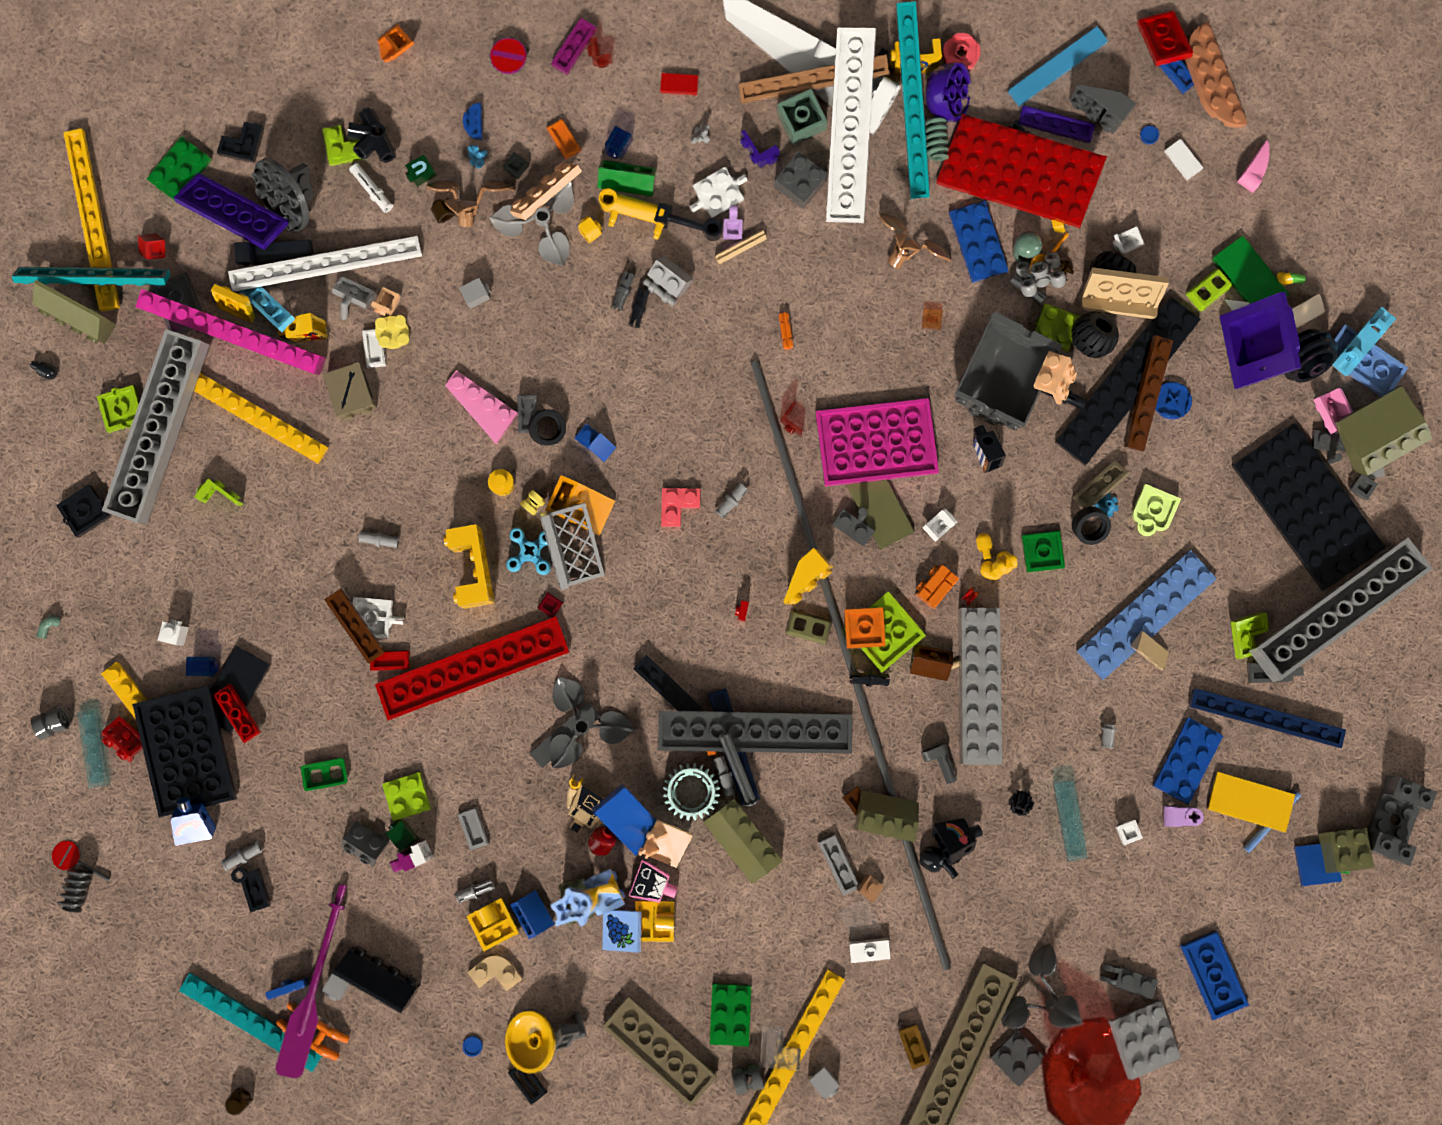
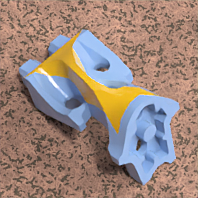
(599, 897)

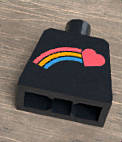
(956, 838)

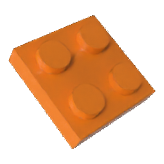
(864, 628)

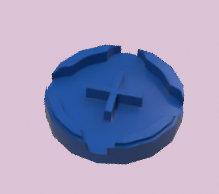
(1173, 401)

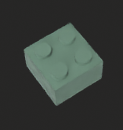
(801, 116)

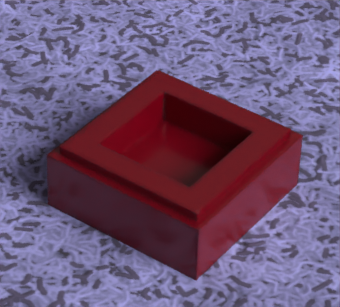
(550, 605)

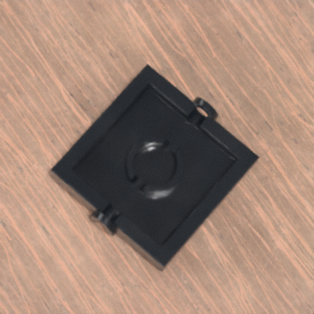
(83, 511)

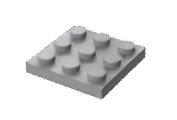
(1144, 1039)

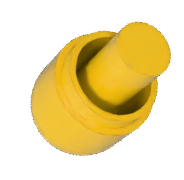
(984, 544)

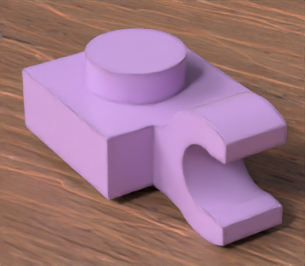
(732, 227)

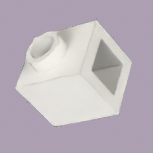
(173, 632)

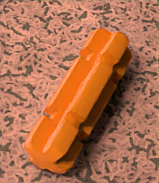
(785, 331)

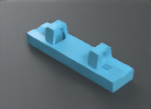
(269, 307)
(1363, 341)

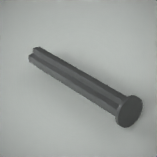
(738, 769)

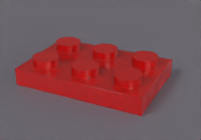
(1164, 38)

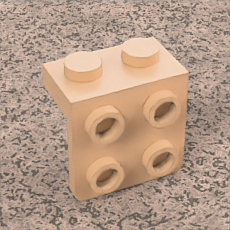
(1056, 376)

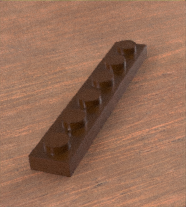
(1148, 393)

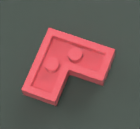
(673, 500)

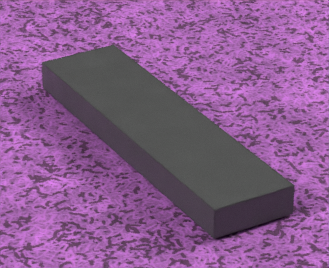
(541, 753)

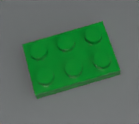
(178, 167)
(730, 1014)

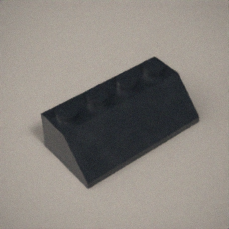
(377, 979)

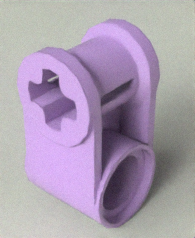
(1179, 816)

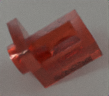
(598, 60)

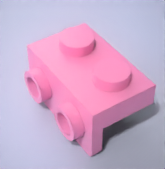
(1332, 408)

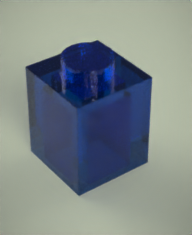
(618, 143)
(201, 666)

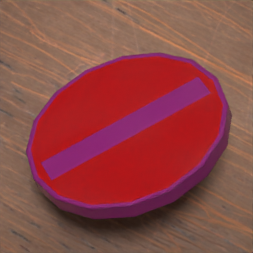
(508, 56)

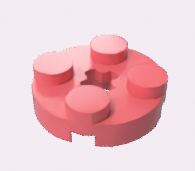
(969, 46)

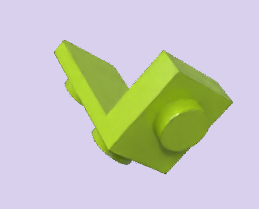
(207, 489)

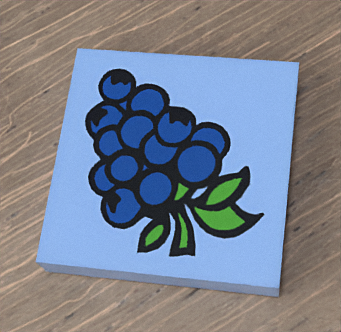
(622, 931)

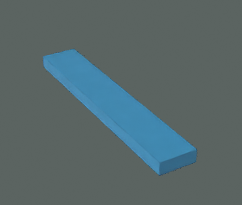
(1057, 66)

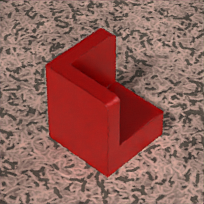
(151, 246)

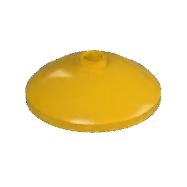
(522, 1044)

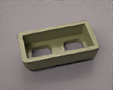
(807, 633)

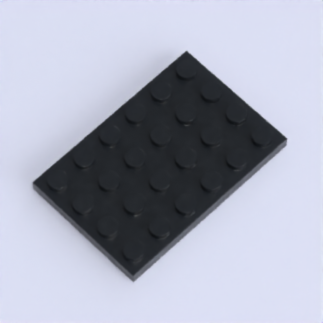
(184, 750)

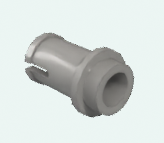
(1108, 735)

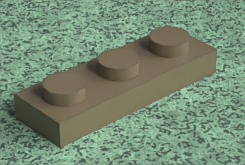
(1101, 485)

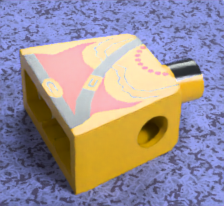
(305, 328)

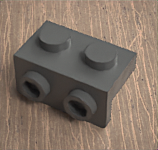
(364, 844)

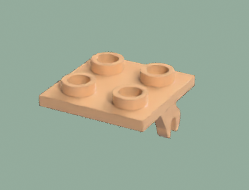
(666, 843)

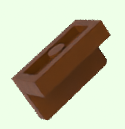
(931, 662)

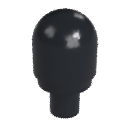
(44, 370)

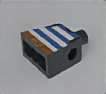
(988, 449)

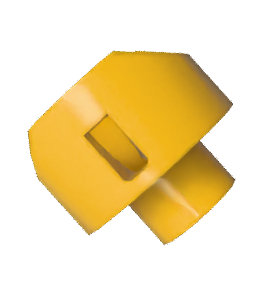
(501, 482)

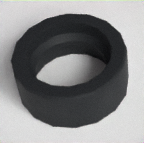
(560, 422)
(1099, 535)

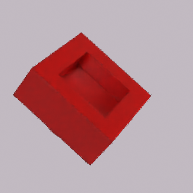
(741, 611)

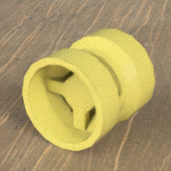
(529, 505)

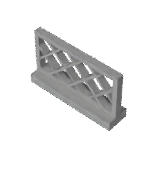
(555, 549)

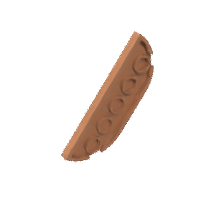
(1212, 79)

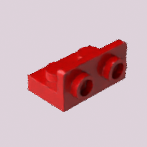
(122, 739)

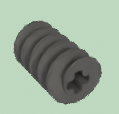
(75, 890)

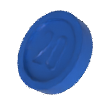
(1149, 135)
(472, 1046)

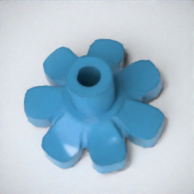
(476, 156)
(1108, 505)

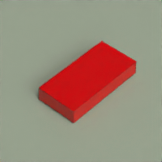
(679, 84)
(391, 661)

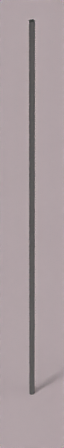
(848, 659)

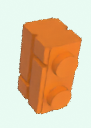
(936, 586)

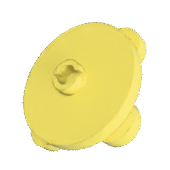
(392, 332)

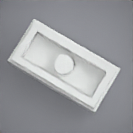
(869, 950)

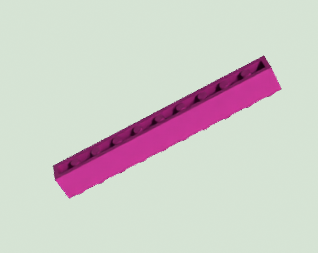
(230, 332)

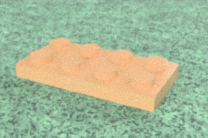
(545, 190)

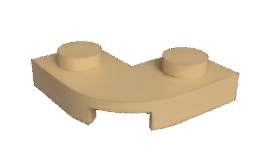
(498, 967)

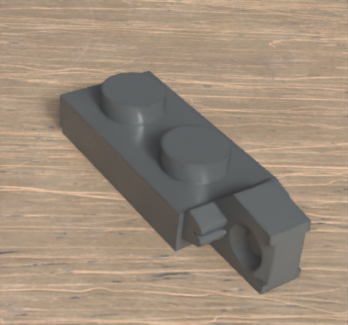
(1257, 674)

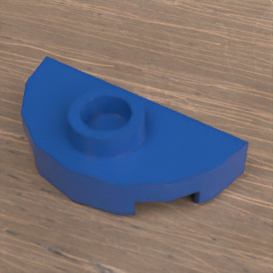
(473, 121)

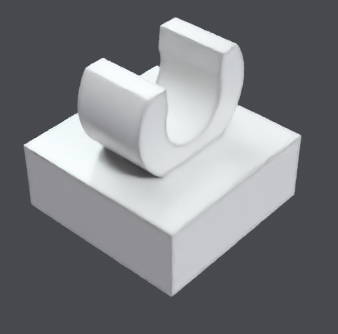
(1129, 832)

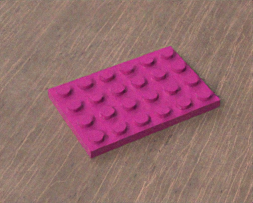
(876, 442)

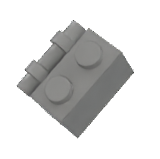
(670, 278)

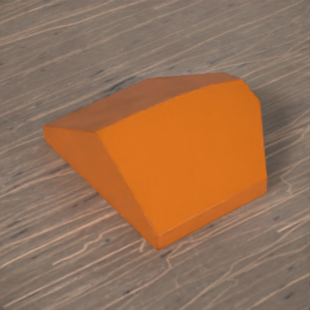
(394, 43)

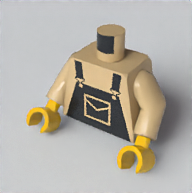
(580, 803)

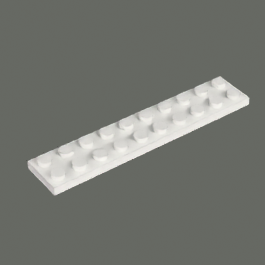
(851, 125)

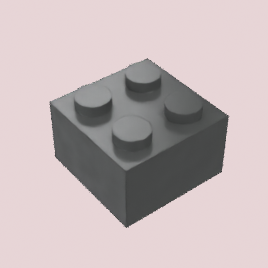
(800, 180)

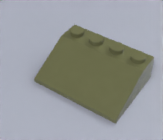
(1382, 431)

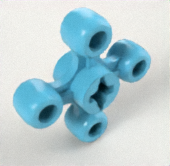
(522, 557)

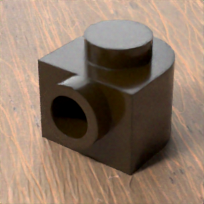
(441, 211)
(238, 1101)

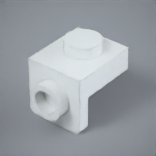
(1128, 240)
(940, 524)

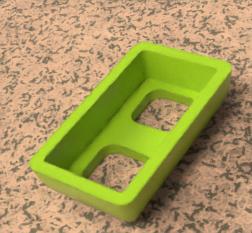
(1215, 293)

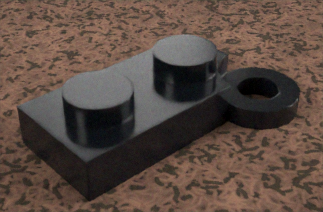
(253, 888)

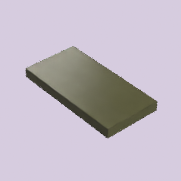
(884, 511)

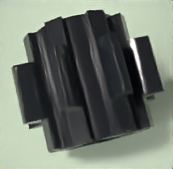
(1021, 803)

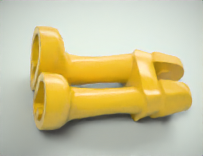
(1003, 565)

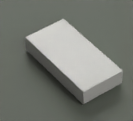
(1183, 159)
(373, 351)

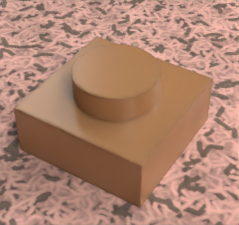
(870, 888)

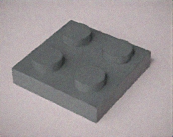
(1017, 1057)

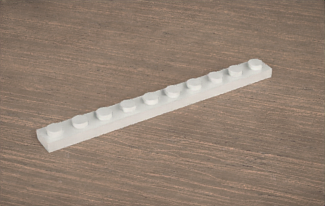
(324, 263)

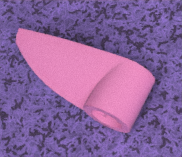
(1254, 172)

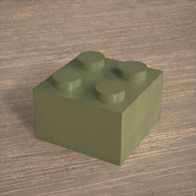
(1346, 850)

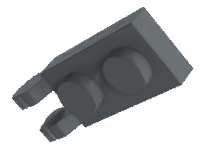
(1131, 981)

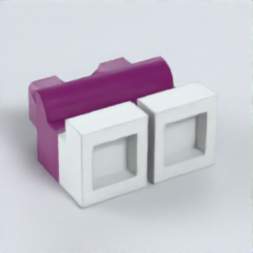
(408, 860)

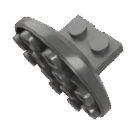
(284, 191)

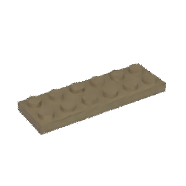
(659, 1051)

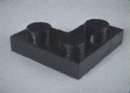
(244, 148)

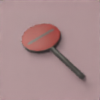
(67, 856)

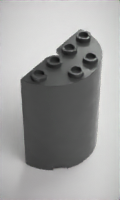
(1003, 373)

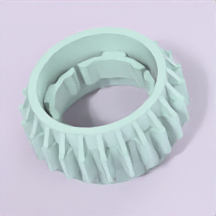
(693, 811)

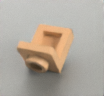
(386, 302)

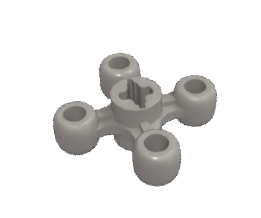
(1041, 274)

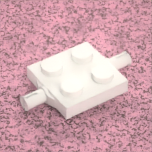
(718, 192)
(377, 615)

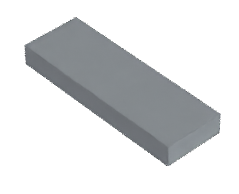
(838, 864)

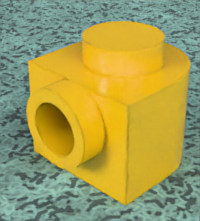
(589, 229)

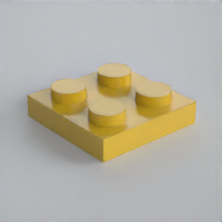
(233, 303)

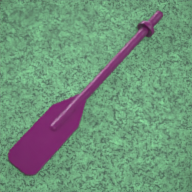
(304, 1018)

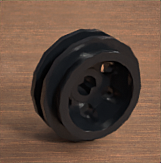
(1316, 355)

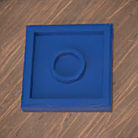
(1312, 867)

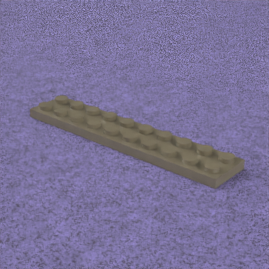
(964, 1048)

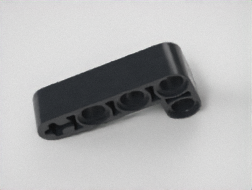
(248, 253)

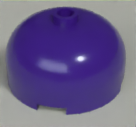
(946, 89)

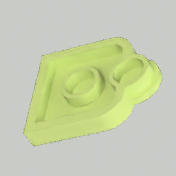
(1154, 510)

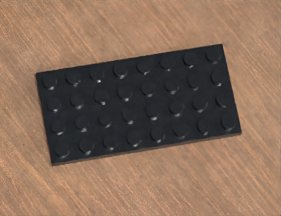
(1308, 506)

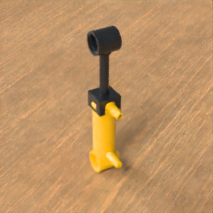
(653, 213)

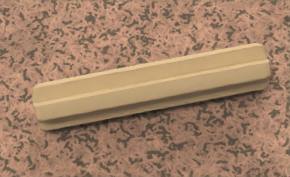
(740, 246)

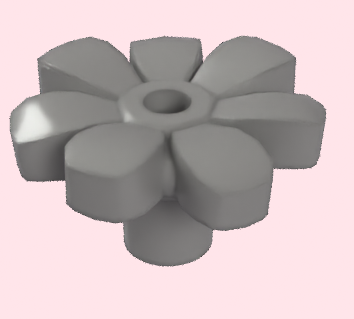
(700, 134)

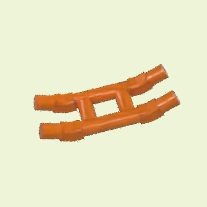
(323, 1030)

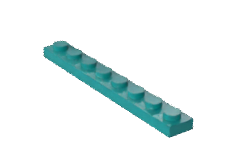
(87, 275)
(239, 1015)

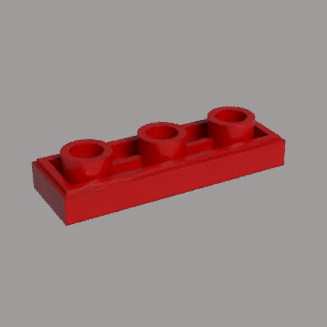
(244, 722)

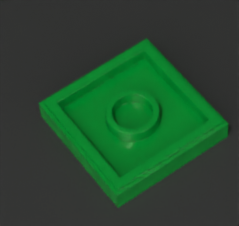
(1043, 551)

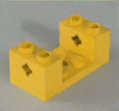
(471, 539)

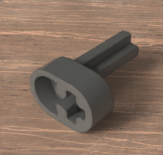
(940, 753)

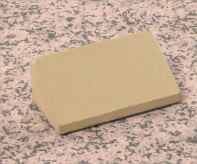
(1308, 310)
(1150, 650)

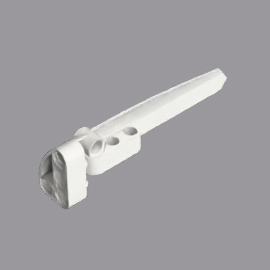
(801, 52)

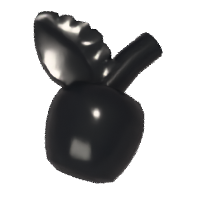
(934, 860)

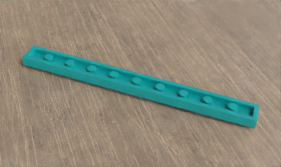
(912, 99)

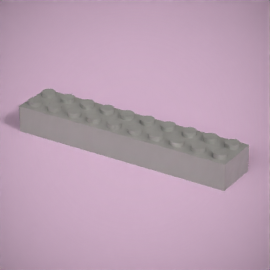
(155, 427)
(1340, 610)

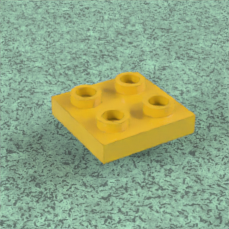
(656, 920)
(493, 924)

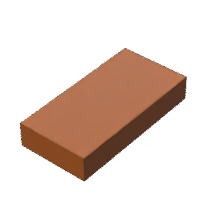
(563, 139)

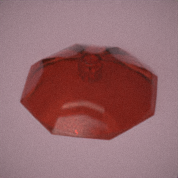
(1087, 1077)

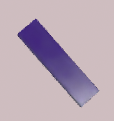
(1056, 124)

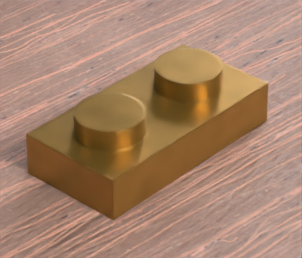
(914, 1046)

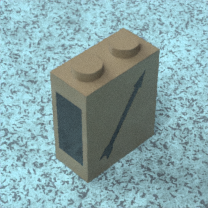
(349, 391)

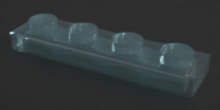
(93, 748)
(1070, 820)

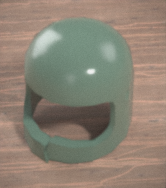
(1027, 245)

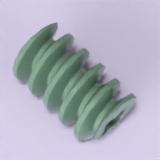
(934, 139)

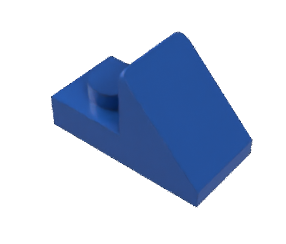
(595, 442)

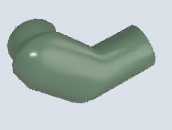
(46, 623)

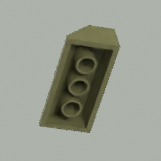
(71, 312)
(743, 841)

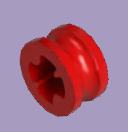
(969, 596)

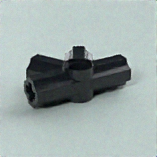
(370, 137)

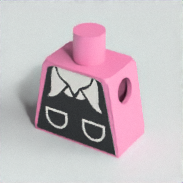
(651, 883)

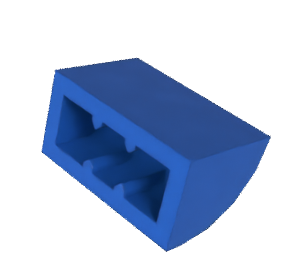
(532, 914)

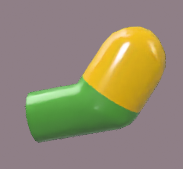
(1289, 278)

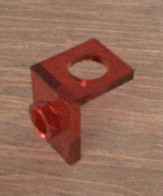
(789, 426)

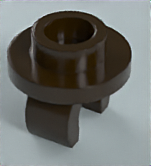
(1065, 267)

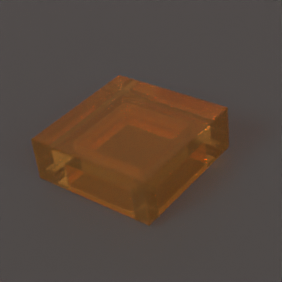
(932, 319)

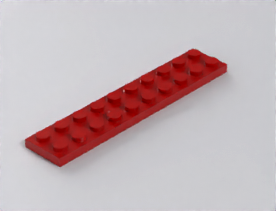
(472, 668)

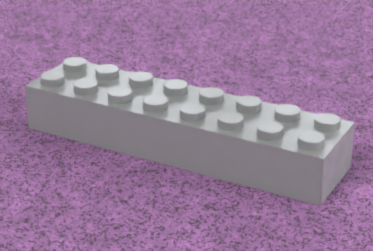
(980, 686)

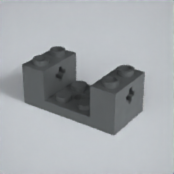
(1404, 800)

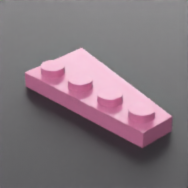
(485, 408)

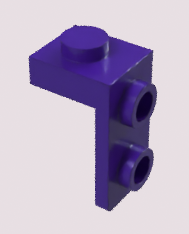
(768, 157)

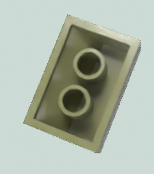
(887, 816)

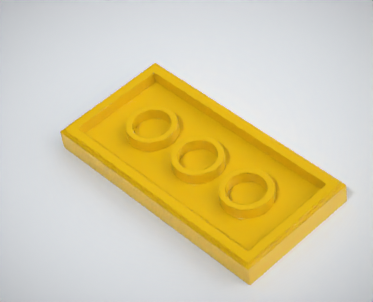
(1251, 802)

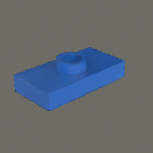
(1179, 75)
(286, 987)

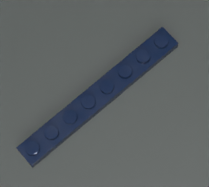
(1267, 718)

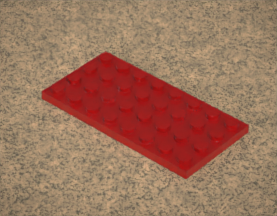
(1021, 170)

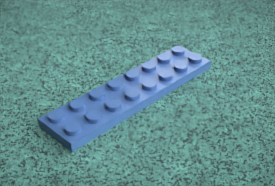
(1146, 613)

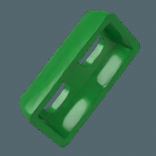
(325, 768)

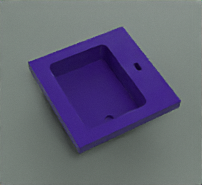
(1261, 338)

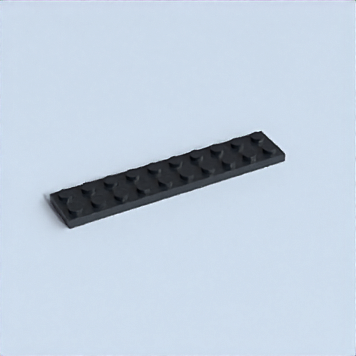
(1121, 386)

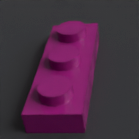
(574, 46)

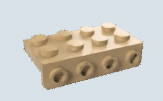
(1123, 293)

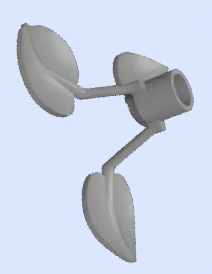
(551, 248)

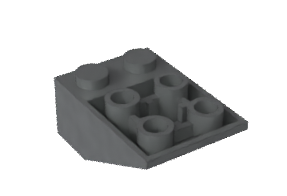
(1103, 106)

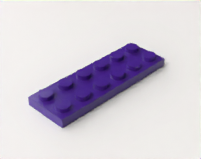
(231, 211)

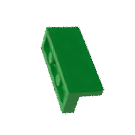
(626, 177)

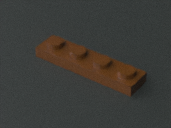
(354, 625)

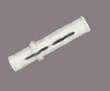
(358, 172)

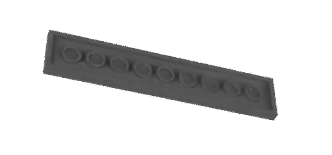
(755, 732)

